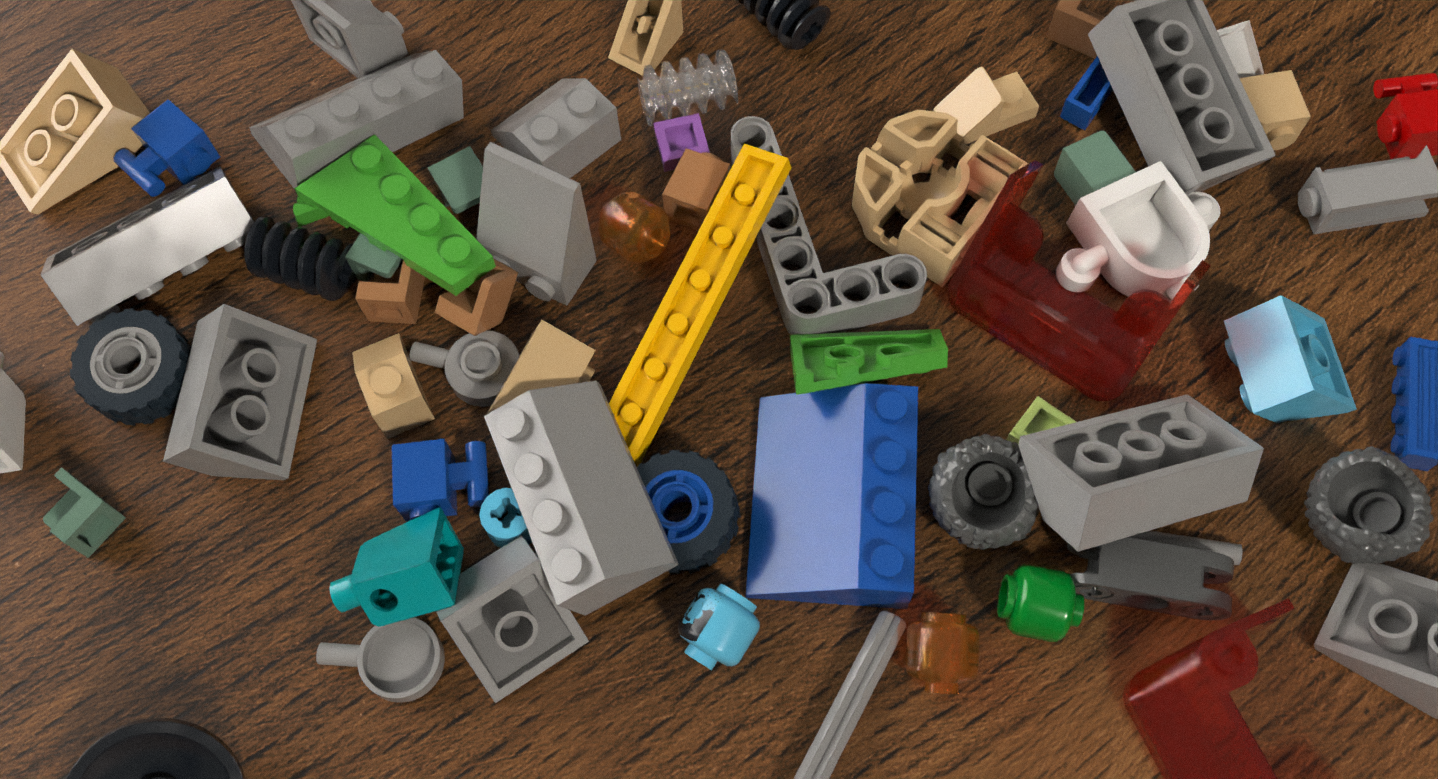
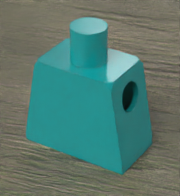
(404, 571)

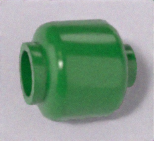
(1039, 603)

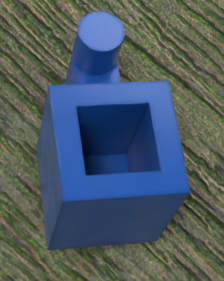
(170, 144)
(428, 477)

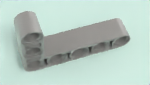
(812, 286)

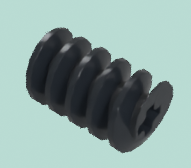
(791, 21)
(298, 258)

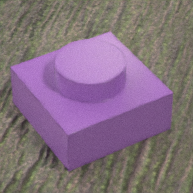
(676, 135)

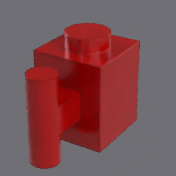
(1411, 116)

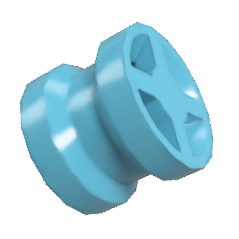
(511, 526)

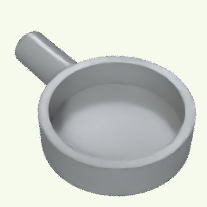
(473, 365)
(393, 660)

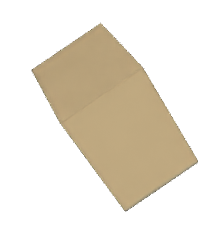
(646, 33)

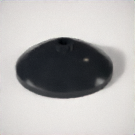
(158, 751)

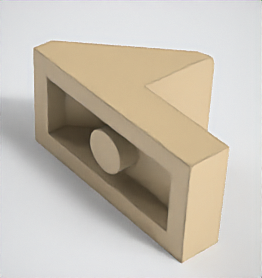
(988, 105)

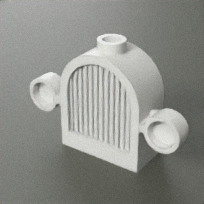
(1139, 234)

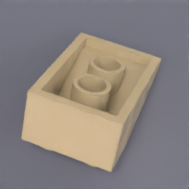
(71, 131)

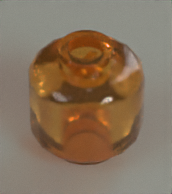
(634, 227)
(942, 651)

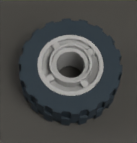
(109, 352)

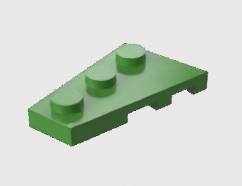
(862, 357)

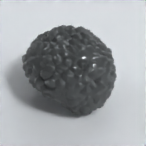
(983, 493)
(1368, 507)

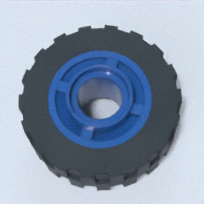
(714, 510)

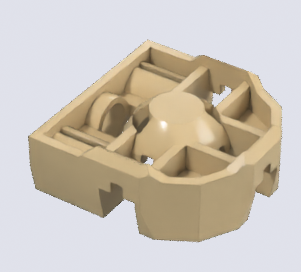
(916, 146)

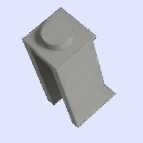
(1369, 193)

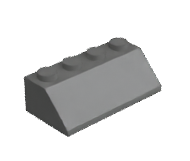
(1180, 91)
(392, 102)
(147, 247)
(1137, 470)
(580, 494)

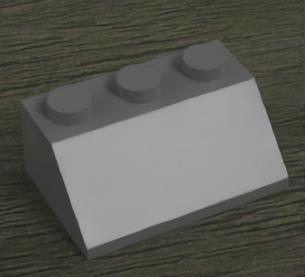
(241, 397)

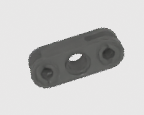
(1156, 578)

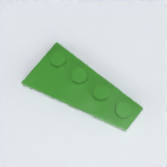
(397, 214)

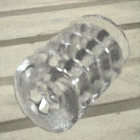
(687, 86)

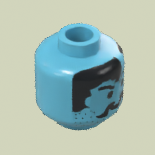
(719, 627)

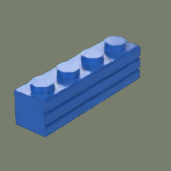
(1087, 96)
(1416, 403)

